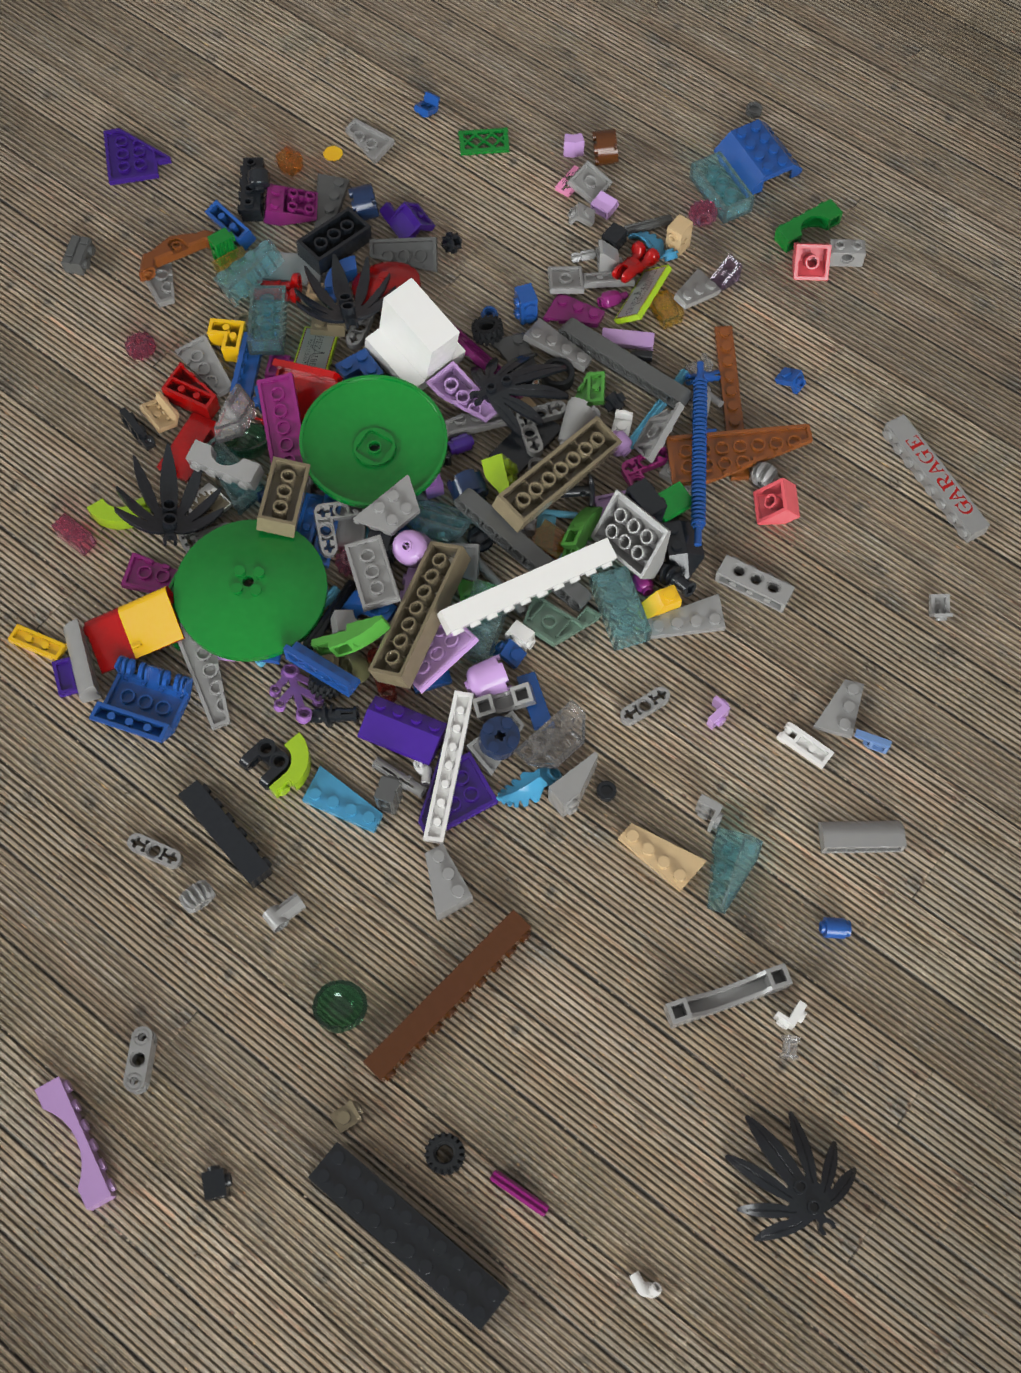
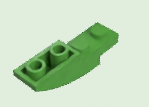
(580, 529)
(357, 636)

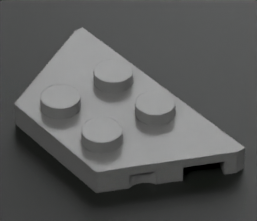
(656, 431)
(391, 509)

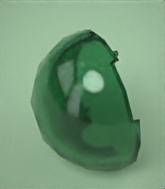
(251, 444)
(339, 1006)

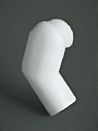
(425, 772)
(645, 1288)

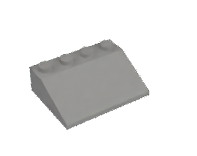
(634, 535)

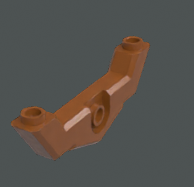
(170, 250)

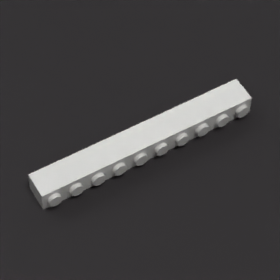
(526, 586)

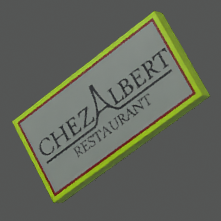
(642, 294)
(316, 350)

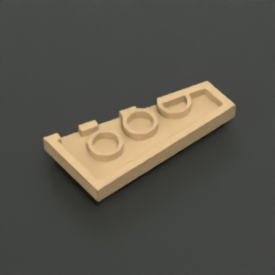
(665, 858)

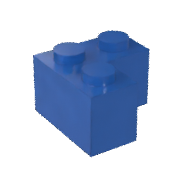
(357, 365)

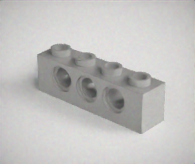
(759, 592)

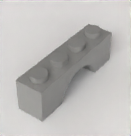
(244, 473)

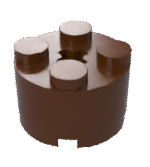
(605, 147)

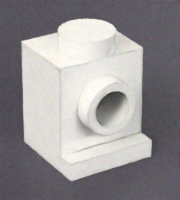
(521, 635)

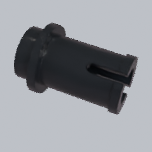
(643, 355)

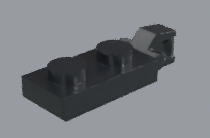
(137, 430)

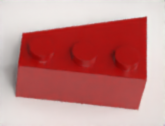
(189, 393)

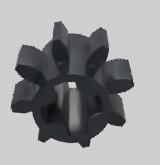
(451, 242)
(615, 401)

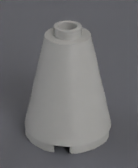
(575, 417)

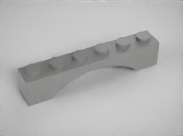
(714, 1001)

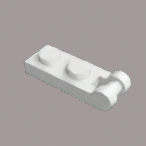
(805, 745)

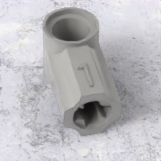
(279, 915)

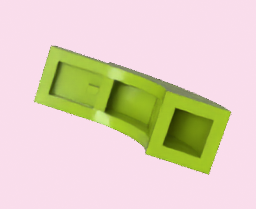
(106, 516)
(298, 770)

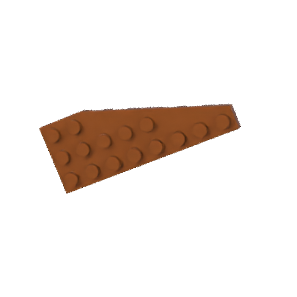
(734, 450)

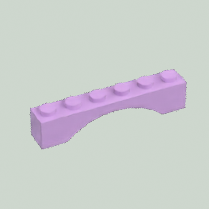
(94, 1183)

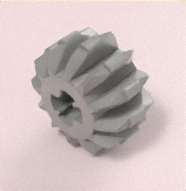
(197, 896)

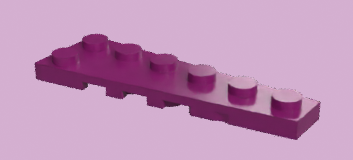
(146, 575)

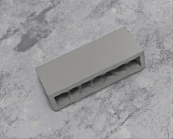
(81, 662)
(862, 836)

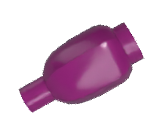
(611, 298)
(643, 586)

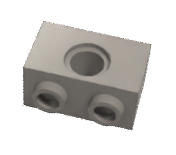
(847, 252)

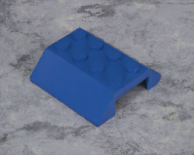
(757, 155)
(144, 701)

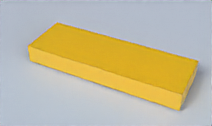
(37, 642)

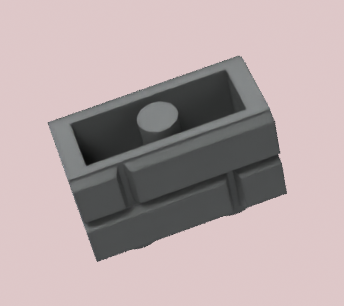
(78, 255)
(388, 794)

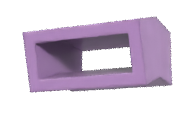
(573, 145)
(604, 205)

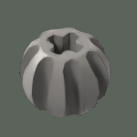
(763, 474)

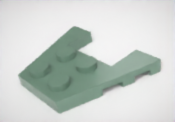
(554, 624)

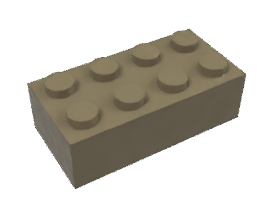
(283, 497)

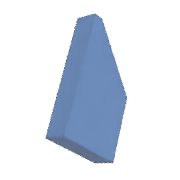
(873, 742)

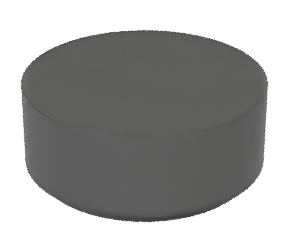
(753, 110)

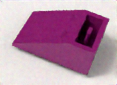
(289, 205)

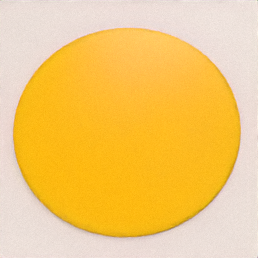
(332, 153)

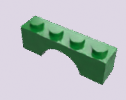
(823, 216)

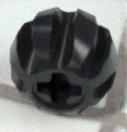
(477, 536)

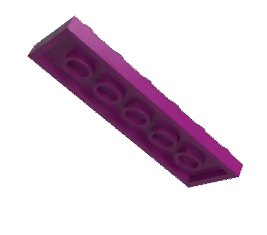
(281, 416)

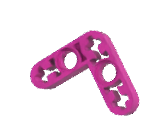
(638, 471)

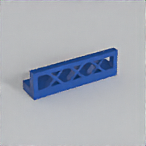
(246, 368)
(321, 668)

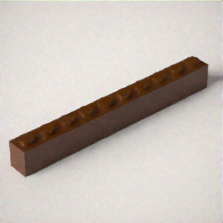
(447, 996)

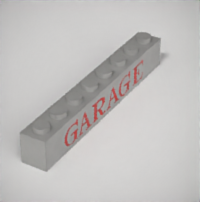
(935, 478)

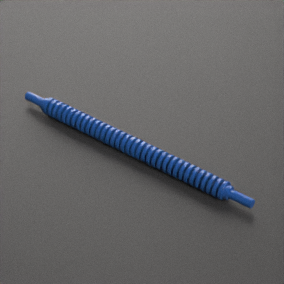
(699, 455)

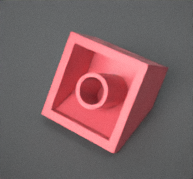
(811, 261)
(776, 503)

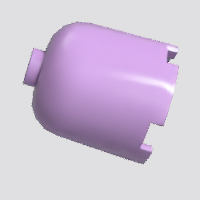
(414, 550)
(487, 678)

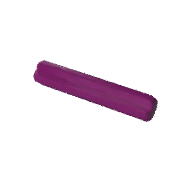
(519, 1193)

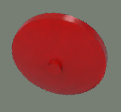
(398, 272)

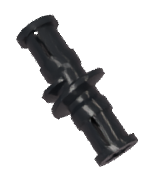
(672, 575)
(334, 714)

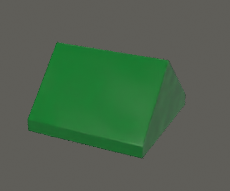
(677, 501)

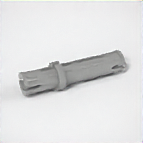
(416, 788)

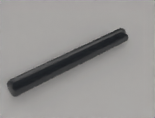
(337, 604)

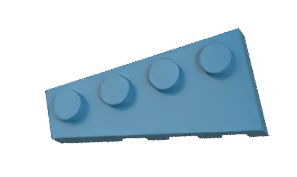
(339, 800)

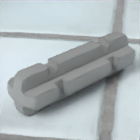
(584, 255)

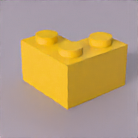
(227, 335)

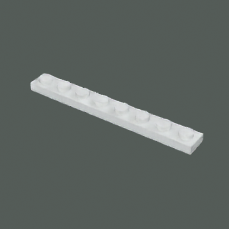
(448, 767)

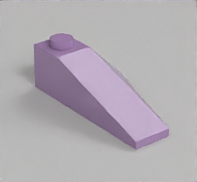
(454, 387)

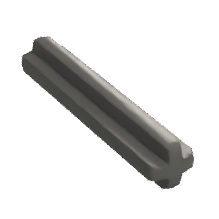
(649, 224)

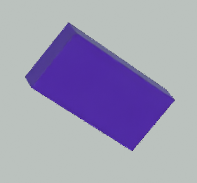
(64, 677)

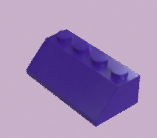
(402, 730)

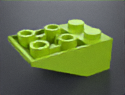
(500, 471)

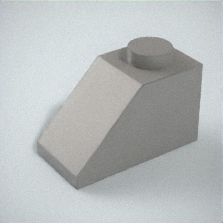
(607, 257)

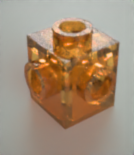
(289, 161)

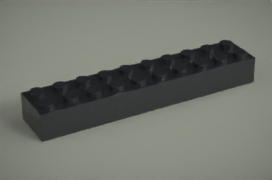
(409, 1236)

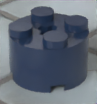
(364, 201)
(465, 480)
(493, 747)

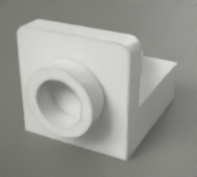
(622, 421)

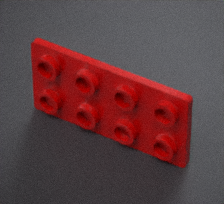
(195, 428)

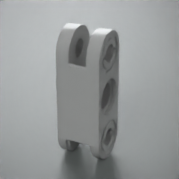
(144, 1071)

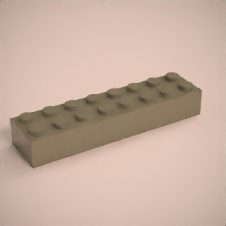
(556, 474)
(416, 617)

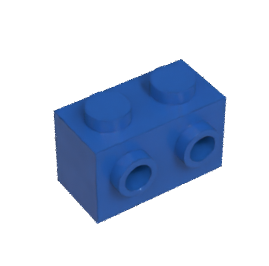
(525, 304)

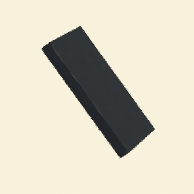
(514, 447)

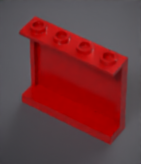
(309, 382)

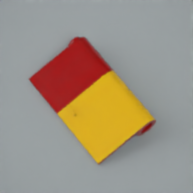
(134, 629)

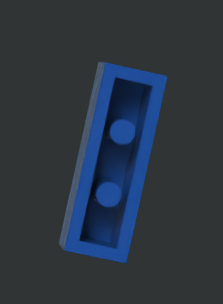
(223, 218)

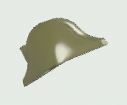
(356, 665)

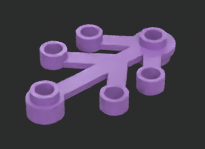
(292, 674)

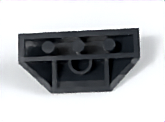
(681, 546)

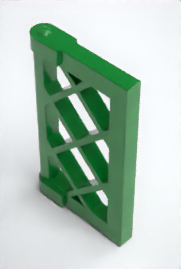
(475, 150)

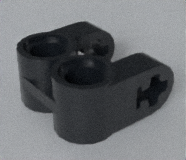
(276, 755)

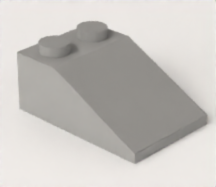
(569, 789)

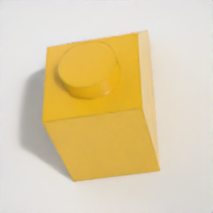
(662, 601)

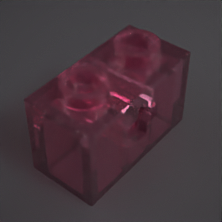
(74, 534)

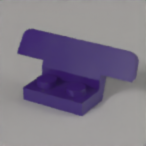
(407, 219)

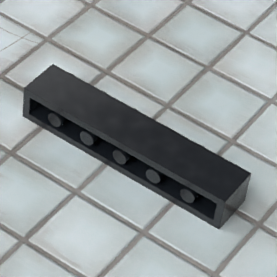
(225, 833)

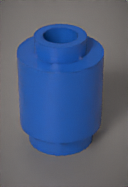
(835, 927)

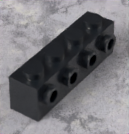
(251, 203)

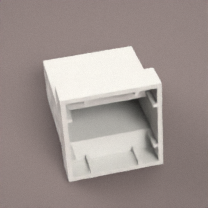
(413, 336)

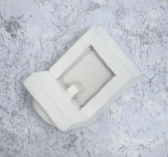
(797, 1015)

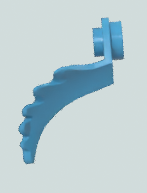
(652, 242)
(528, 787)

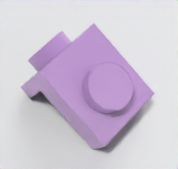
(719, 716)

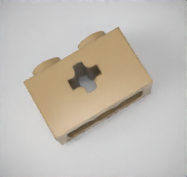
(679, 234)

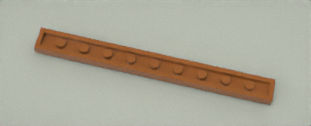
(729, 385)

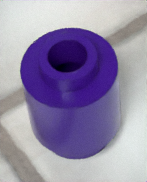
(460, 444)

